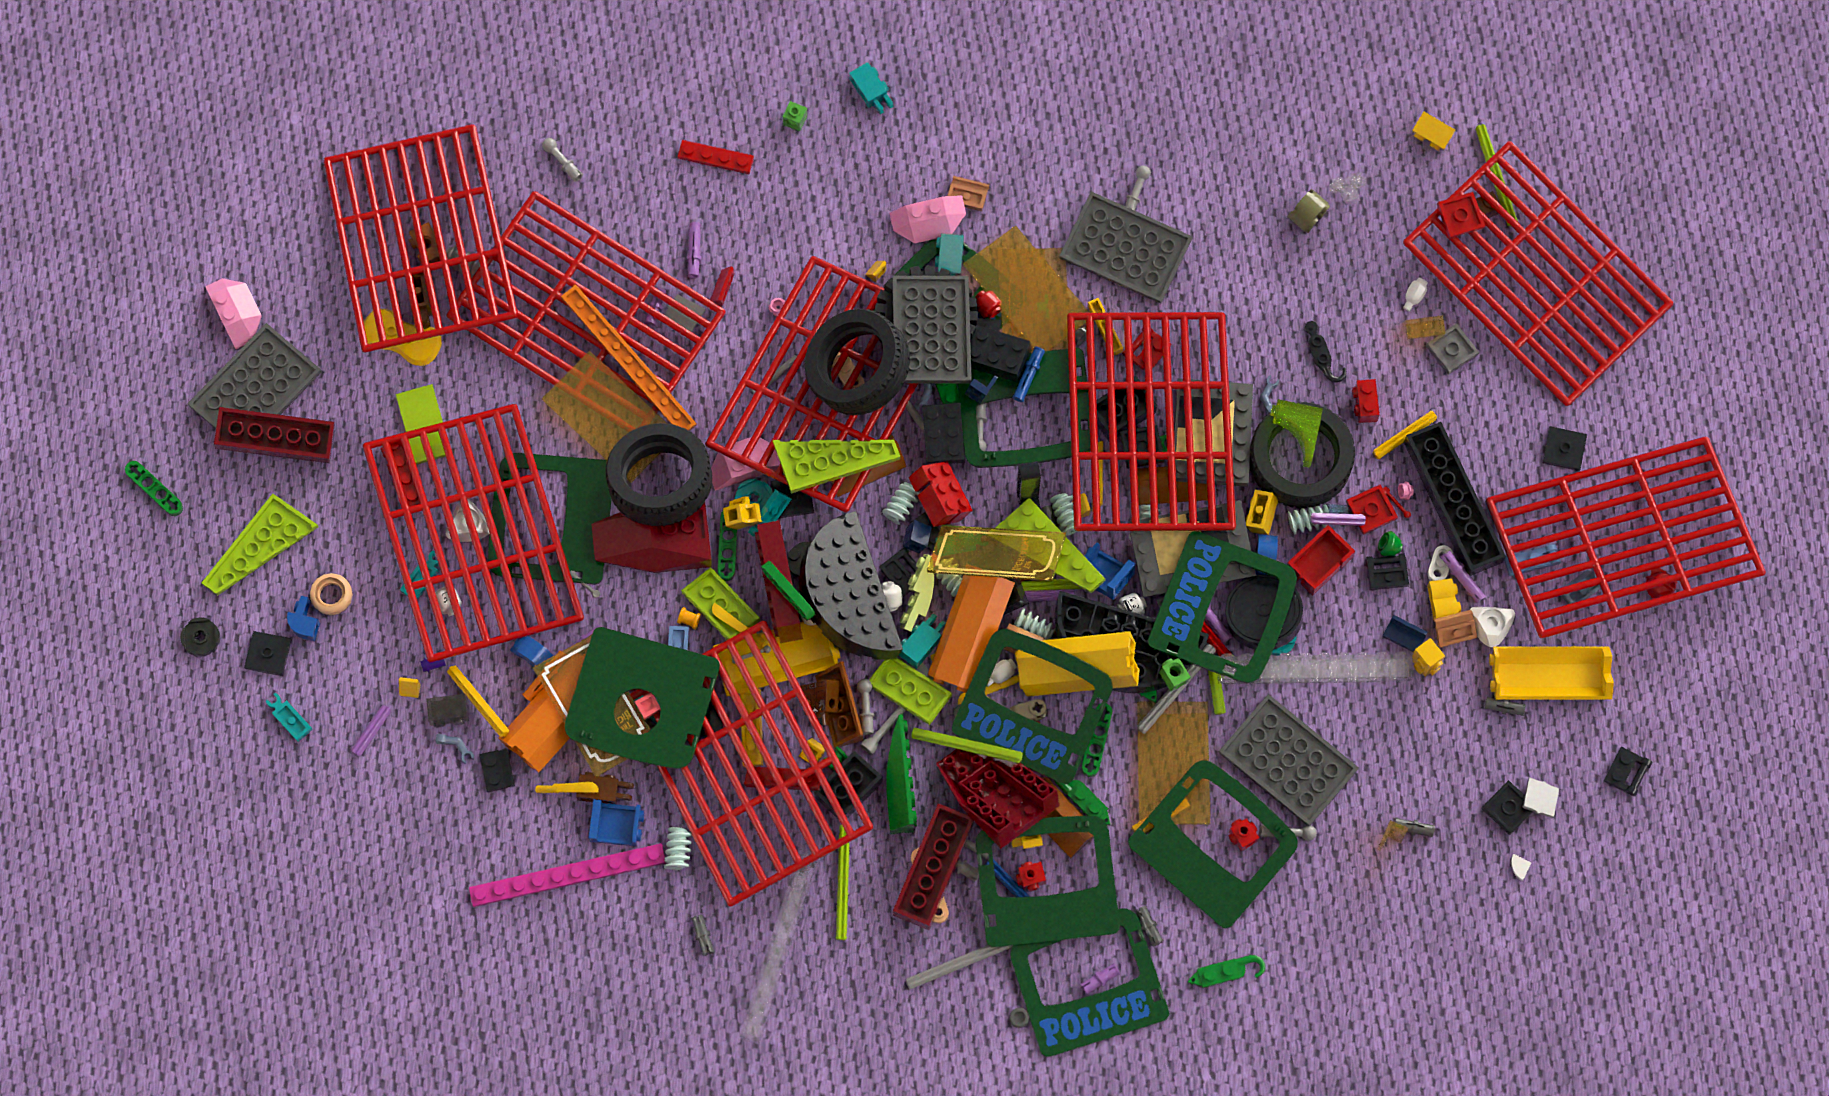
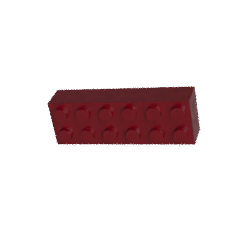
(274, 435)
(783, 614)
(933, 866)

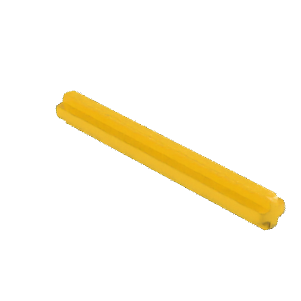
(477, 700)

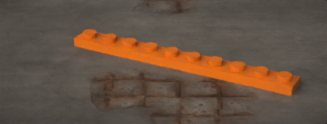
(627, 358)

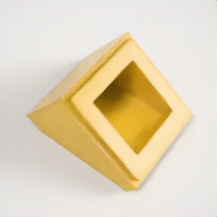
(876, 270)
(1085, 508)
(409, 687)
(816, 748)

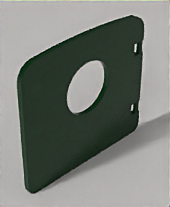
(627, 663)

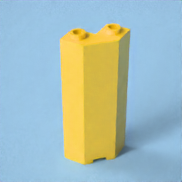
(1108, 652)
(804, 657)
(1552, 673)

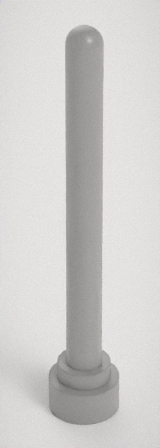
(870, 744)

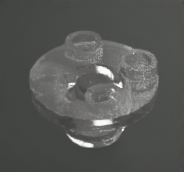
(1348, 188)

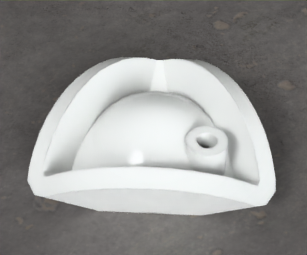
(461, 526)
(1492, 624)

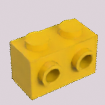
(1433, 131)
(1261, 512)
(1428, 658)

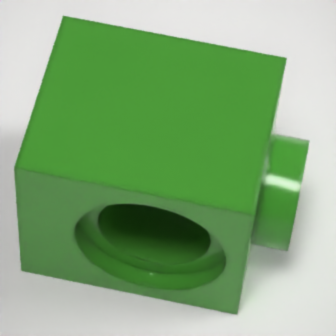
(795, 116)
(1174, 682)

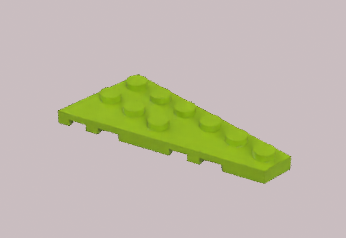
(823, 461)
(265, 537)
(1071, 563)

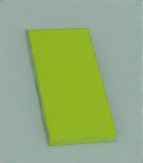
(418, 410)
(712, 589)
(910, 689)

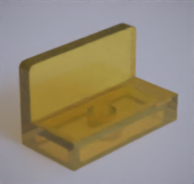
(1424, 327)
(1393, 831)

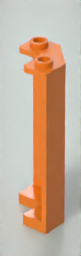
(968, 629)
(536, 732)

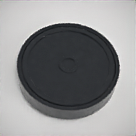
(1250, 608)

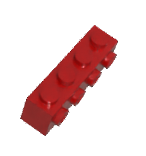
(404, 472)

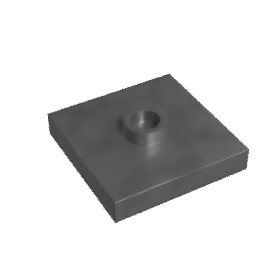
(1452, 349)

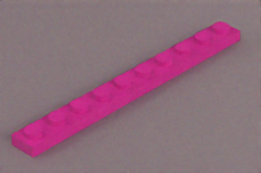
(567, 875)

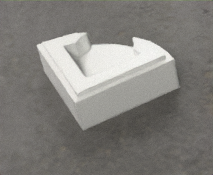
(1519, 866)

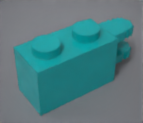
(870, 87)
(950, 253)
(921, 642)

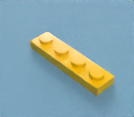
(747, 741)

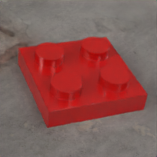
(1461, 215)
(1374, 506)

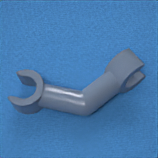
(1266, 392)
(925, 397)
(444, 739)

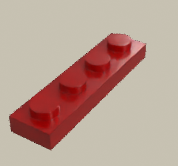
(715, 157)
(785, 773)

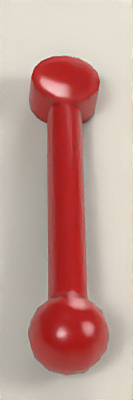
(1407, 514)

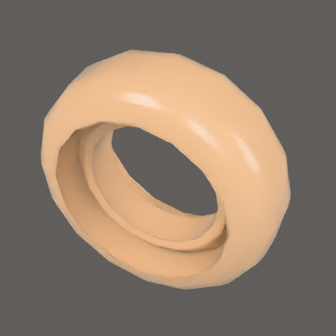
(338, 607)

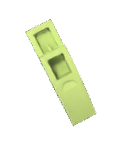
(919, 603)

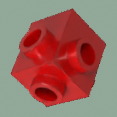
(1243, 840)
(1033, 869)

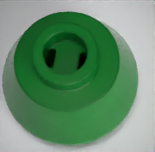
(1389, 544)

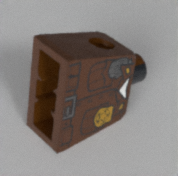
(823, 698)

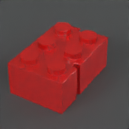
(944, 497)
(1321, 559)

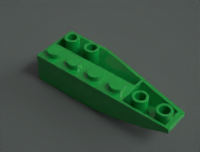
(899, 798)

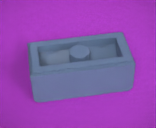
(1581, 594)

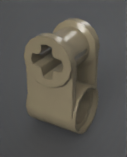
(1028, 709)

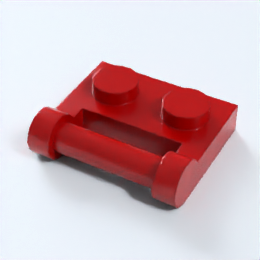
(1156, 349)

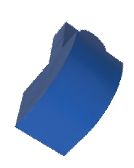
(1267, 546)
(300, 623)
(530, 650)

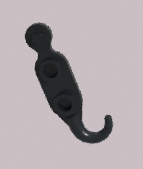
(1321, 352)

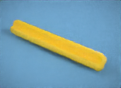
(1399, 438)

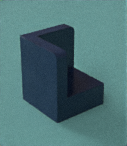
(917, 536)

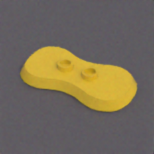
(416, 352)

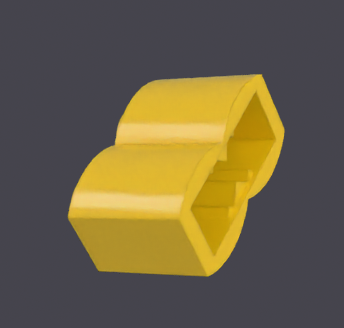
(1443, 598)

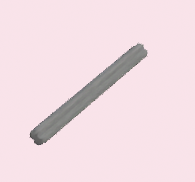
(1168, 698)
(954, 965)

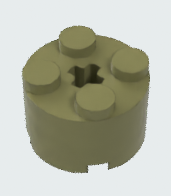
(1308, 210)

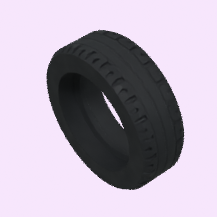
(881, 386)
(653, 440)
(1296, 494)

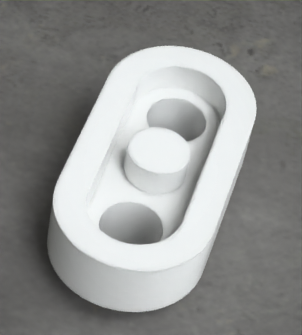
(1438, 564)

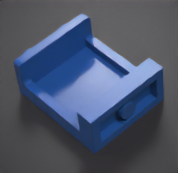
(1115, 572)
(615, 824)

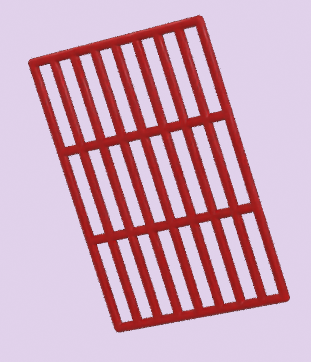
(425, 268)
(565, 278)
(1551, 311)
(812, 413)
(1151, 455)
(1589, 547)
(483, 566)
(764, 796)

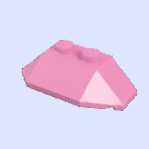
(928, 218)
(235, 309)
(730, 472)

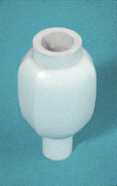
(1415, 293)
(1002, 671)

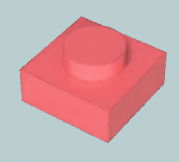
(648, 705)

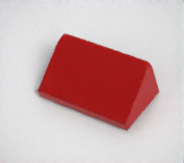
(722, 286)

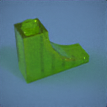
(1302, 422)

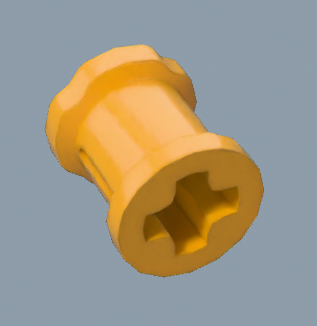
(689, 618)

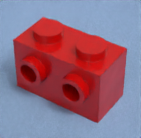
(1366, 401)

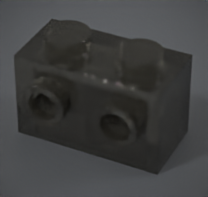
(447, 710)

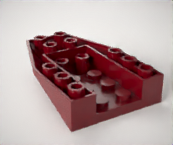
(653, 548)
(998, 793)

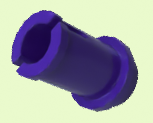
(427, 666)

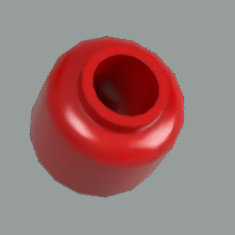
(988, 304)

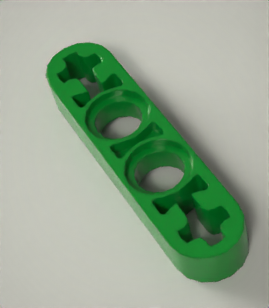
(154, 488)
(726, 544)
(788, 590)
(1097, 740)

